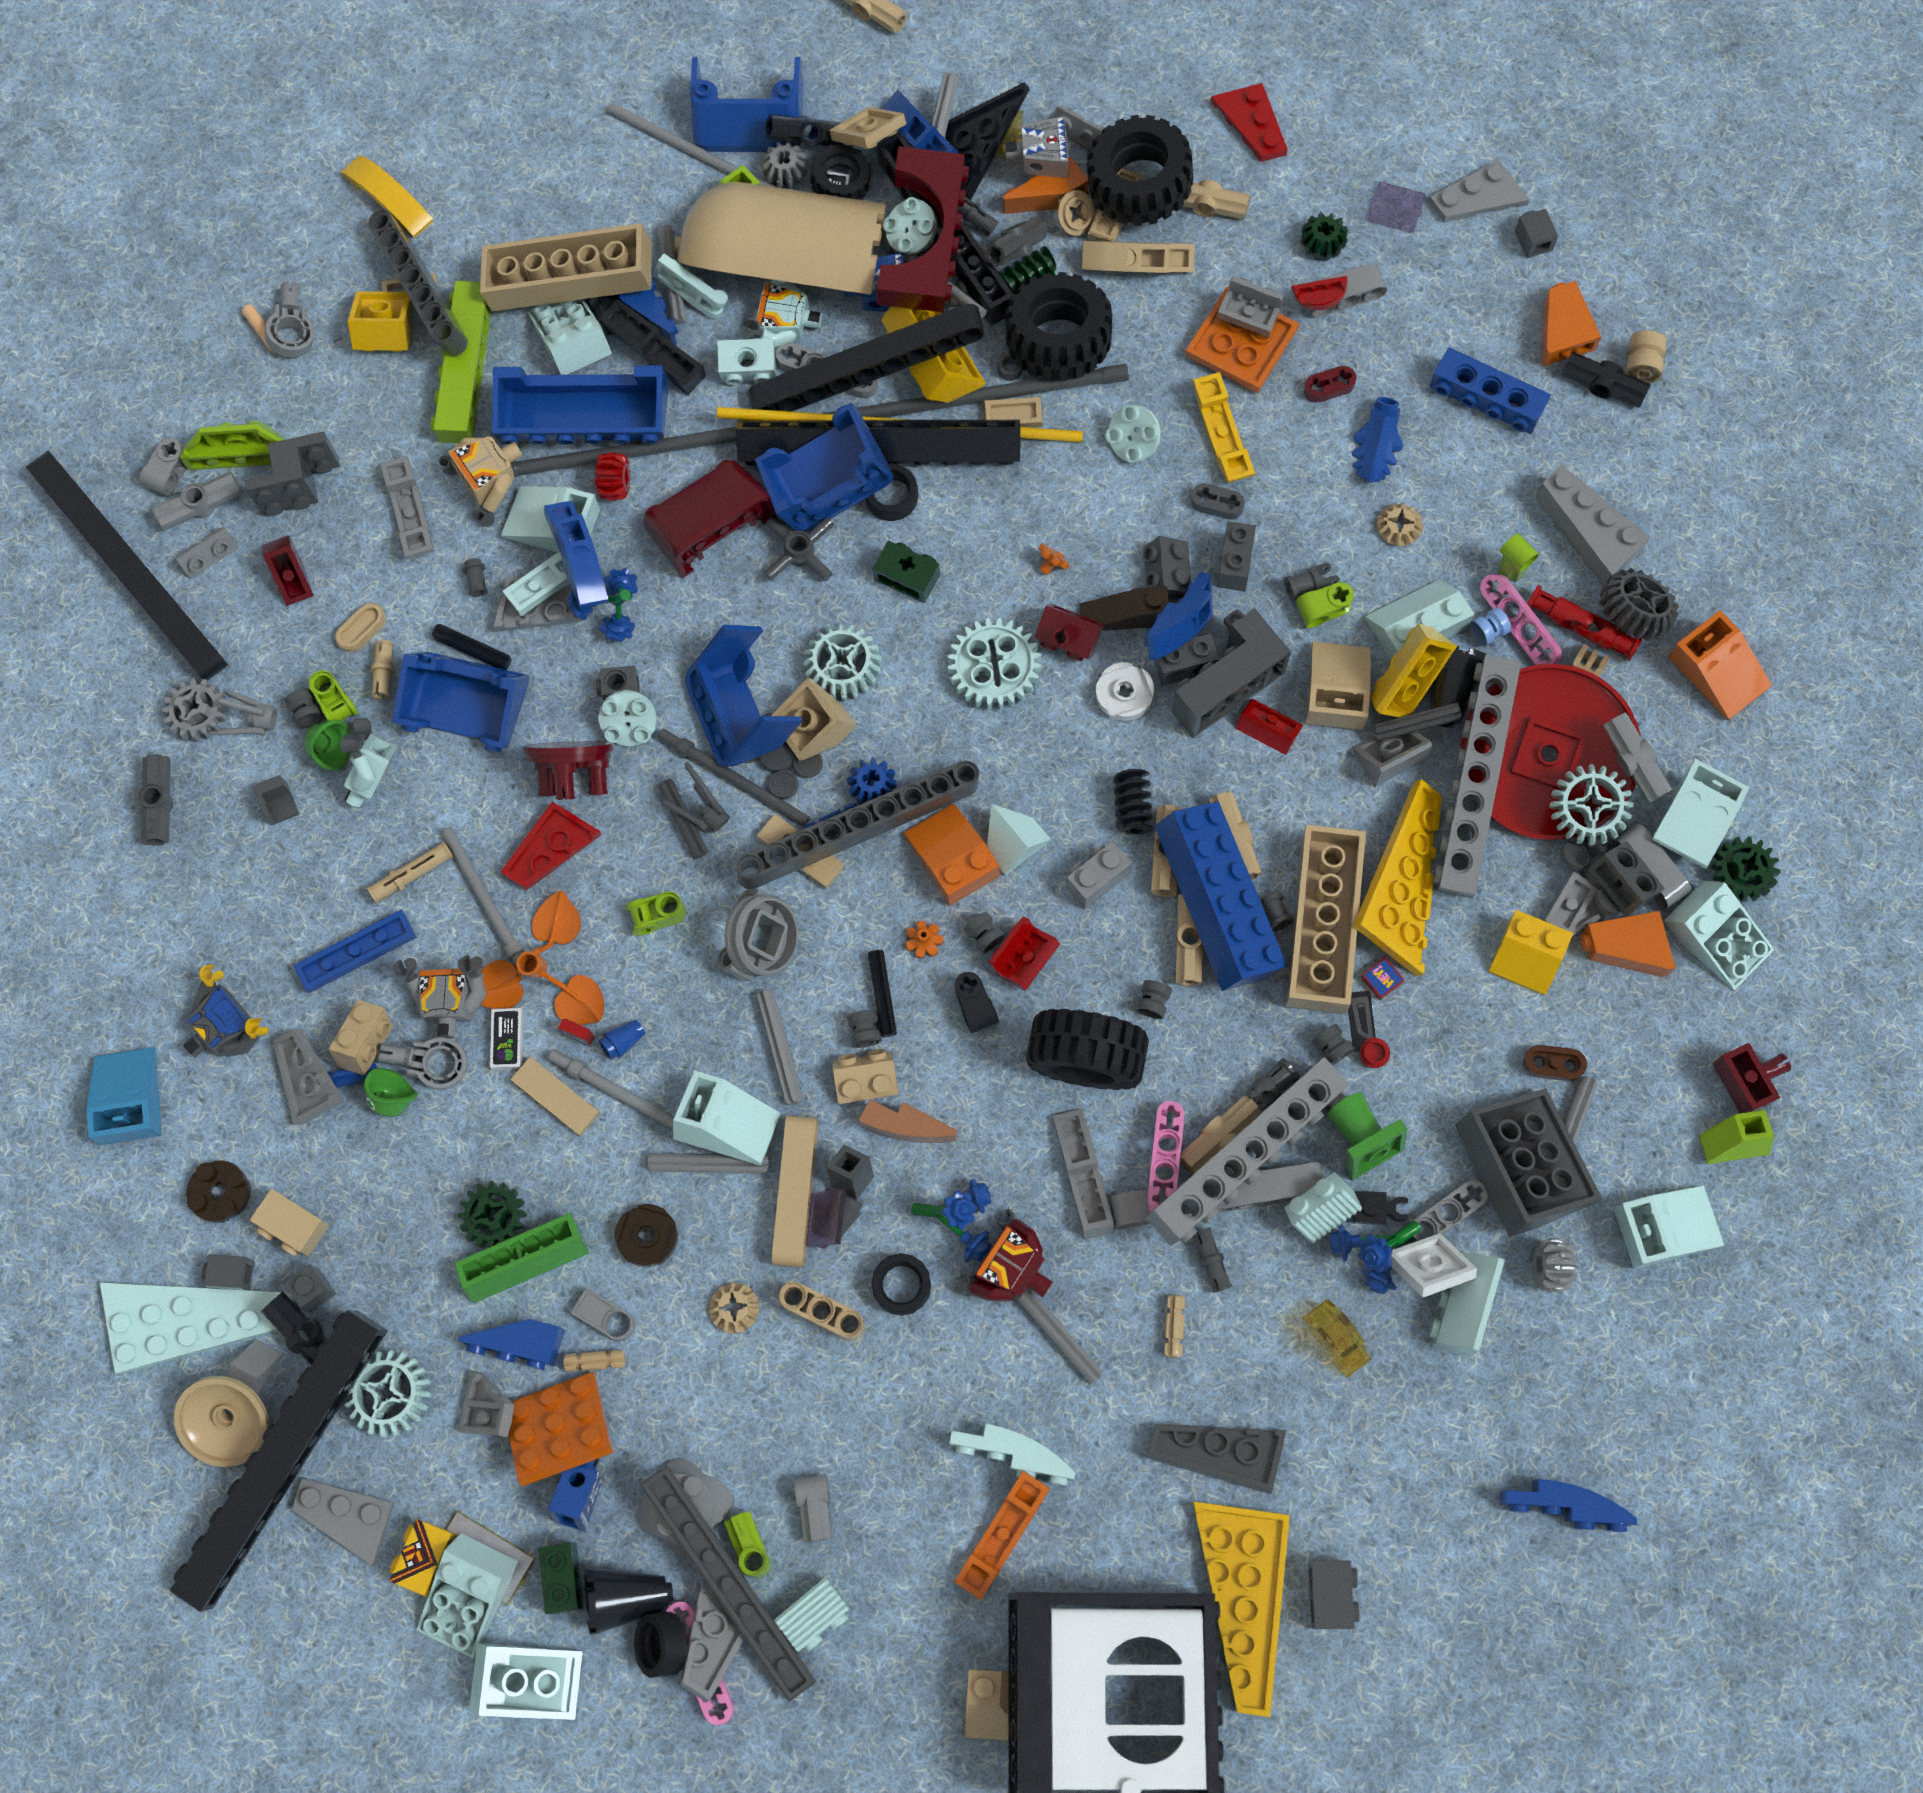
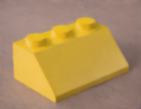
(1411, 671)

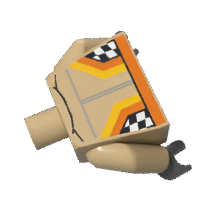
(484, 472)

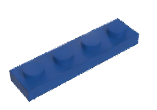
(355, 951)

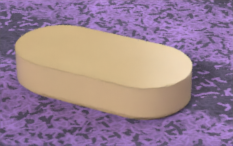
(360, 627)

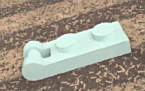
(690, 287)
(536, 585)

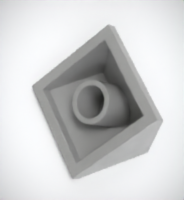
(1392, 756)

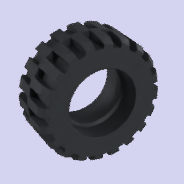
(1136, 141)
(1058, 299)
(1087, 1049)

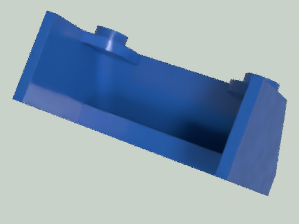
(740, 123)
(726, 704)

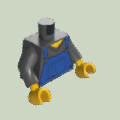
(220, 1020)

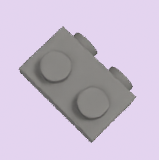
(1251, 306)

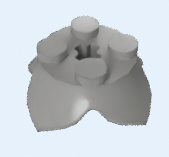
(707, 1494)

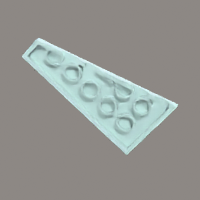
(171, 1322)

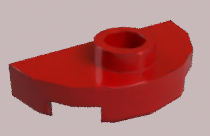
(1320, 294)

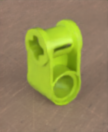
(1319, 605)
(334, 701)
(653, 913)

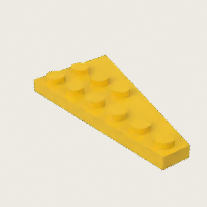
(1402, 885)
(1246, 1573)

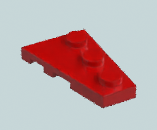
(1254, 119)
(548, 845)

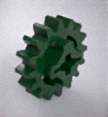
(1759, 870)
(480, 1219)

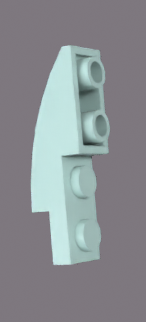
(1025, 1453)

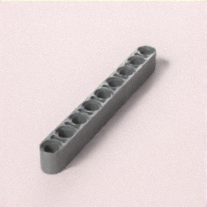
(850, 835)

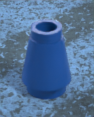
(621, 1039)

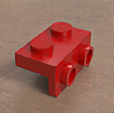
(1023, 954)

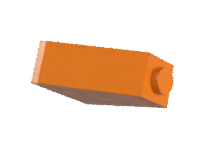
(1567, 324)
(1630, 943)

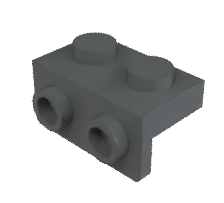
(1168, 565)

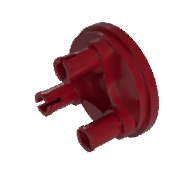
(560, 759)

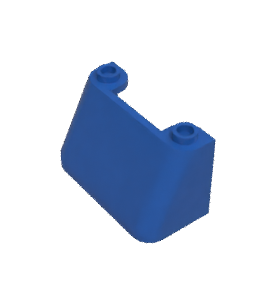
(826, 472)
(459, 698)

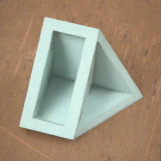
(1013, 837)

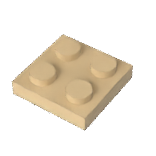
(868, 127)

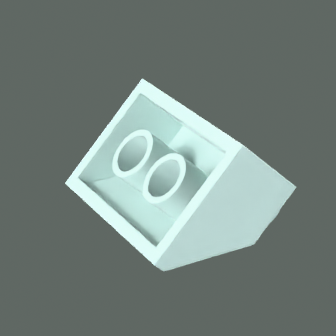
(1433, 605)
(1467, 1308)

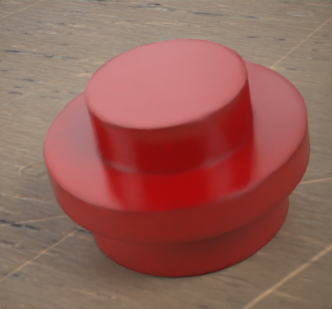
(1374, 1053)

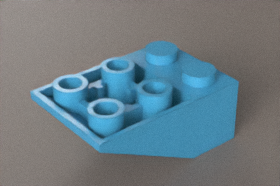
(124, 1097)

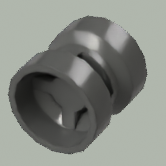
(304, 709)
(984, 932)
(1153, 999)
(863, 1027)
(1333, 1044)

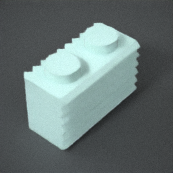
(1323, 1207)
(812, 1615)

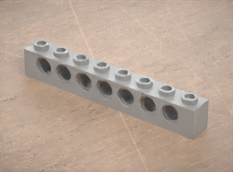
(1505, 674)
(1168, 1217)

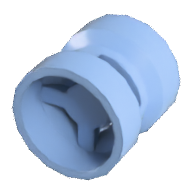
(1491, 626)

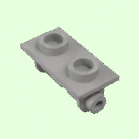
(1077, 128)
(206, 553)

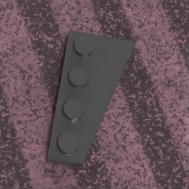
(1231, 1455)

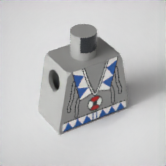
(1042, 148)

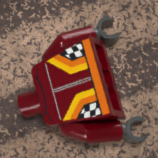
(1009, 1265)

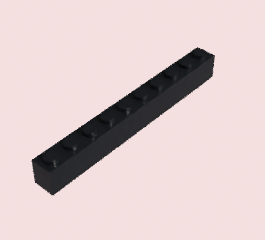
(898, 439)
(278, 1460)

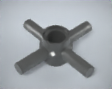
(795, 539)

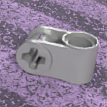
(164, 469)

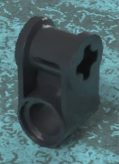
(976, 1006)

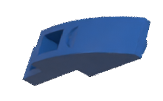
(918, 128)
(577, 553)
(1181, 621)
(1580, 1505)

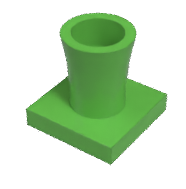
(1369, 1141)

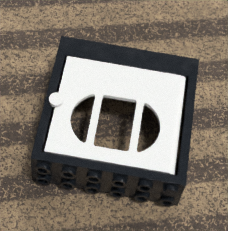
(1062, 1730)

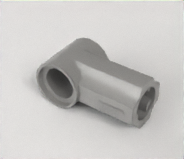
(813, 1500)

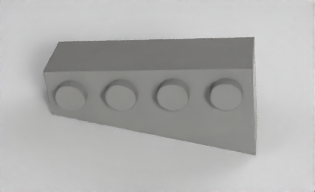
(1591, 524)

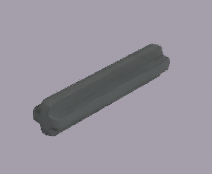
(1417, 721)
(686, 827)

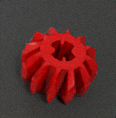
(612, 476)

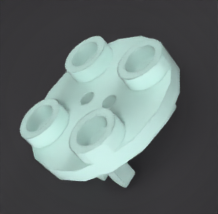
(903, 219)
(1143, 441)
(641, 717)

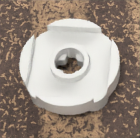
(1132, 678)

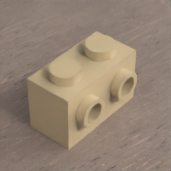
(361, 1037)
(289, 1223)

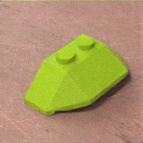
(230, 446)

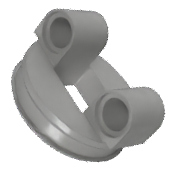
(746, 960)

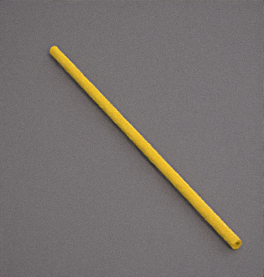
(756, 414)

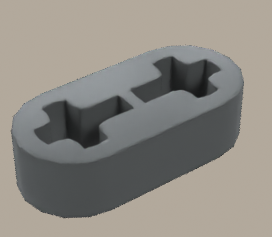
(1217, 501)

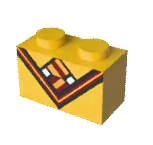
(420, 1556)

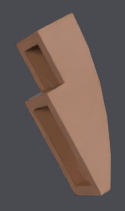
(906, 1124)

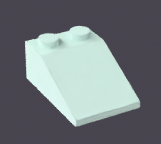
(525, 1681)

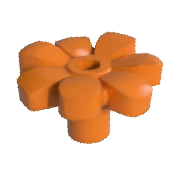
(1051, 559)
(924, 939)

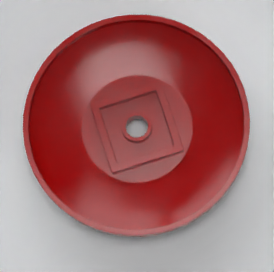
(1558, 710)

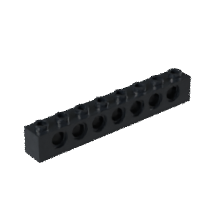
(978, 275)

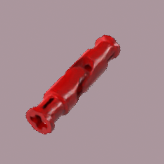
(1575, 618)

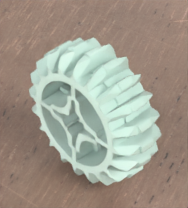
(857, 646)
(1591, 791)
(382, 1404)

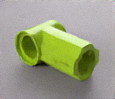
(1516, 557)
(747, 1542)

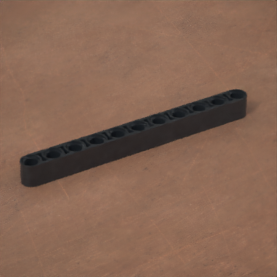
(127, 566)

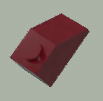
(287, 570)

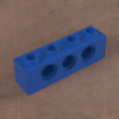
(1483, 378)

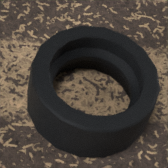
(904, 508)
(895, 1261)
(647, 1637)

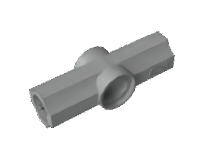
(183, 507)
(1636, 757)

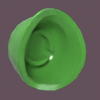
(323, 744)
(388, 1092)

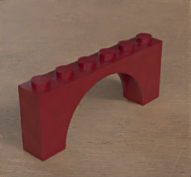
(924, 281)

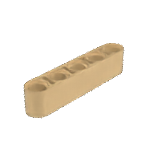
(794, 1191)

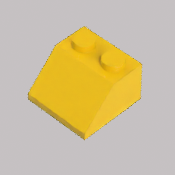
(380, 321)
(1530, 952)

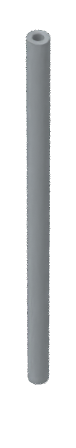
(675, 140)

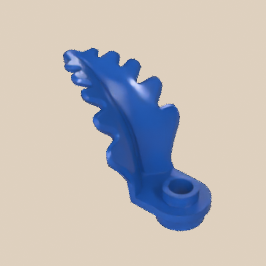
(1378, 441)

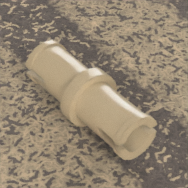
(382, 669)

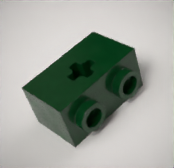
(911, 582)
(560, 1578)

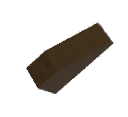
(1127, 609)

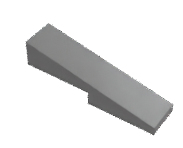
(1083, 1174)

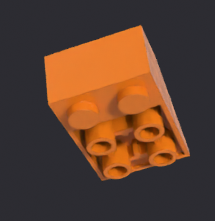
(1721, 665)

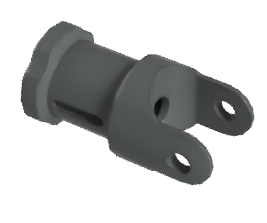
(1309, 581)
(1271, 1084)

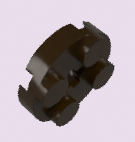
(226, 1206)
(638, 1220)

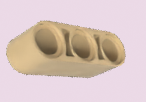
(811, 1300)

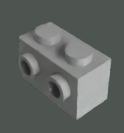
(1099, 874)

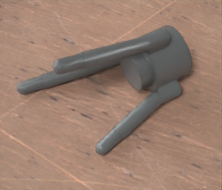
(713, 813)

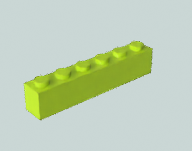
(462, 374)

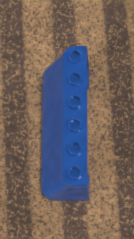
(579, 406)

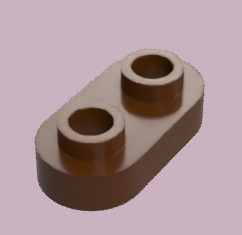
(1553, 1062)

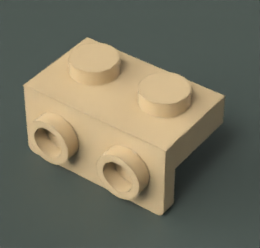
(865, 1076)

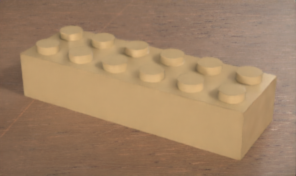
(566, 267)
(1324, 919)

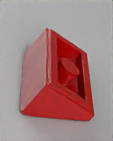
(1268, 726)

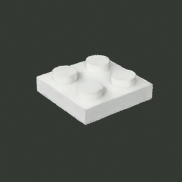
(1432, 1265)

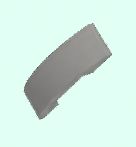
(408, 507)

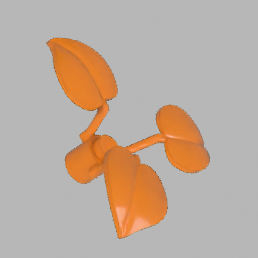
(580, 999)

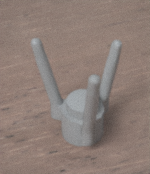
(260, 715)

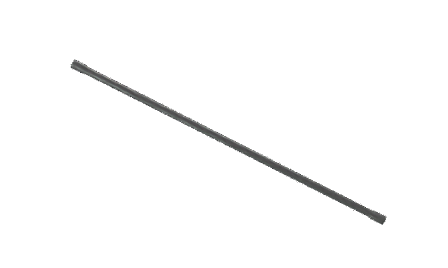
(1103, 375)

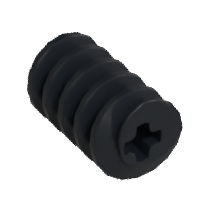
(1130, 801)

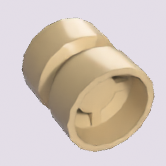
(1646, 355)

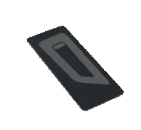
(1361, 1018)

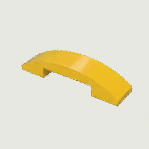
(388, 194)
(1221, 428)

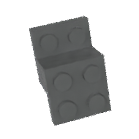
(292, 477)

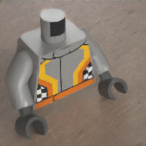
(445, 994)

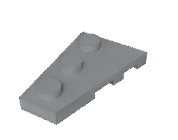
(1479, 192)
(549, 612)
(304, 1078)
(345, 1516)
(710, 1645)

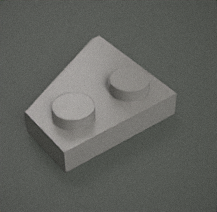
(1574, 905)
(485, 1408)

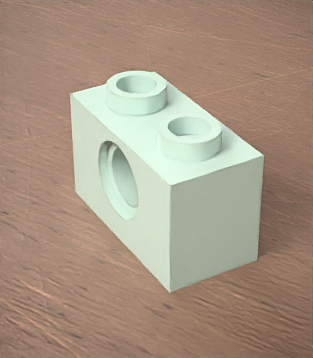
(734, 352)

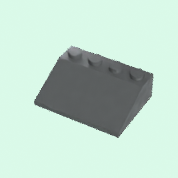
(1527, 1161)

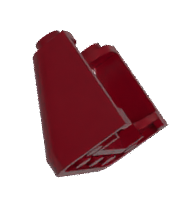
(707, 514)

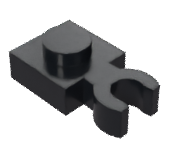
(1376, 1208)

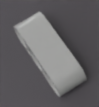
(1363, 286)
(1659, 863)

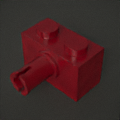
(1068, 632)
(1749, 1079)

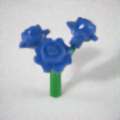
(621, 586)
(957, 1213)
(1374, 1252)

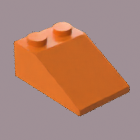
(953, 854)

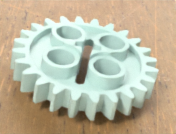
(968, 667)

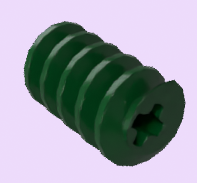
(1029, 267)

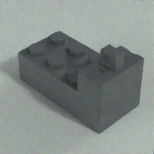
(1248, 666)

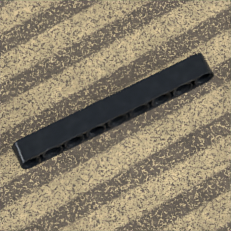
(869, 360)

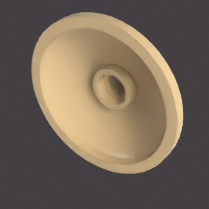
(210, 1431)

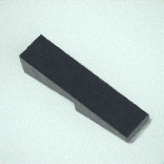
(653, 347)

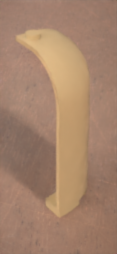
(783, 236)

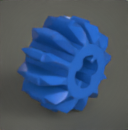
(862, 777)

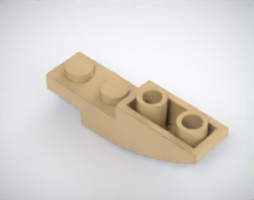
(1137, 256)

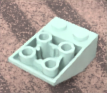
(570, 334)
(527, 518)
(1700, 813)
(1719, 932)
(724, 1119)
(1668, 1226)
(466, 1594)

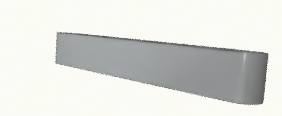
(1268, 1188)

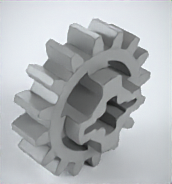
(195, 710)

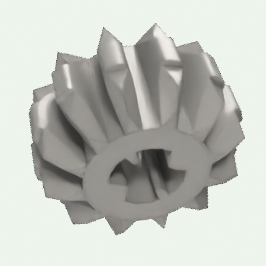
(784, 165)
(1554, 1265)

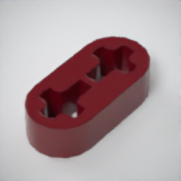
(1330, 385)

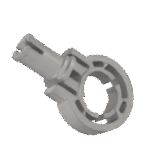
(289, 318)
(407, 1058)

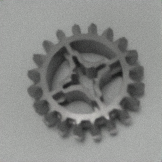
(1639, 604)

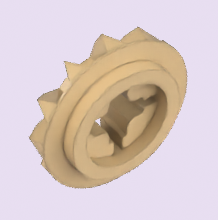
(1085, 211)
(1388, 529)
(745, 1317)

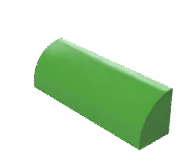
(521, 1258)

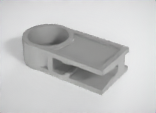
(598, 1311)

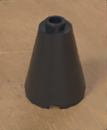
(1456, 681)
(622, 1597)

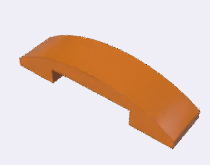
(1002, 1535)

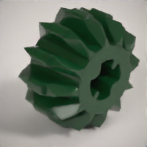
(1324, 236)

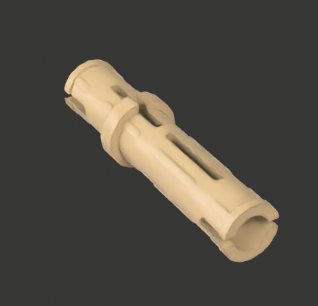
(400, 878)

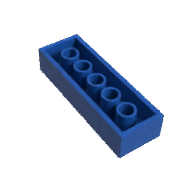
(1220, 895)

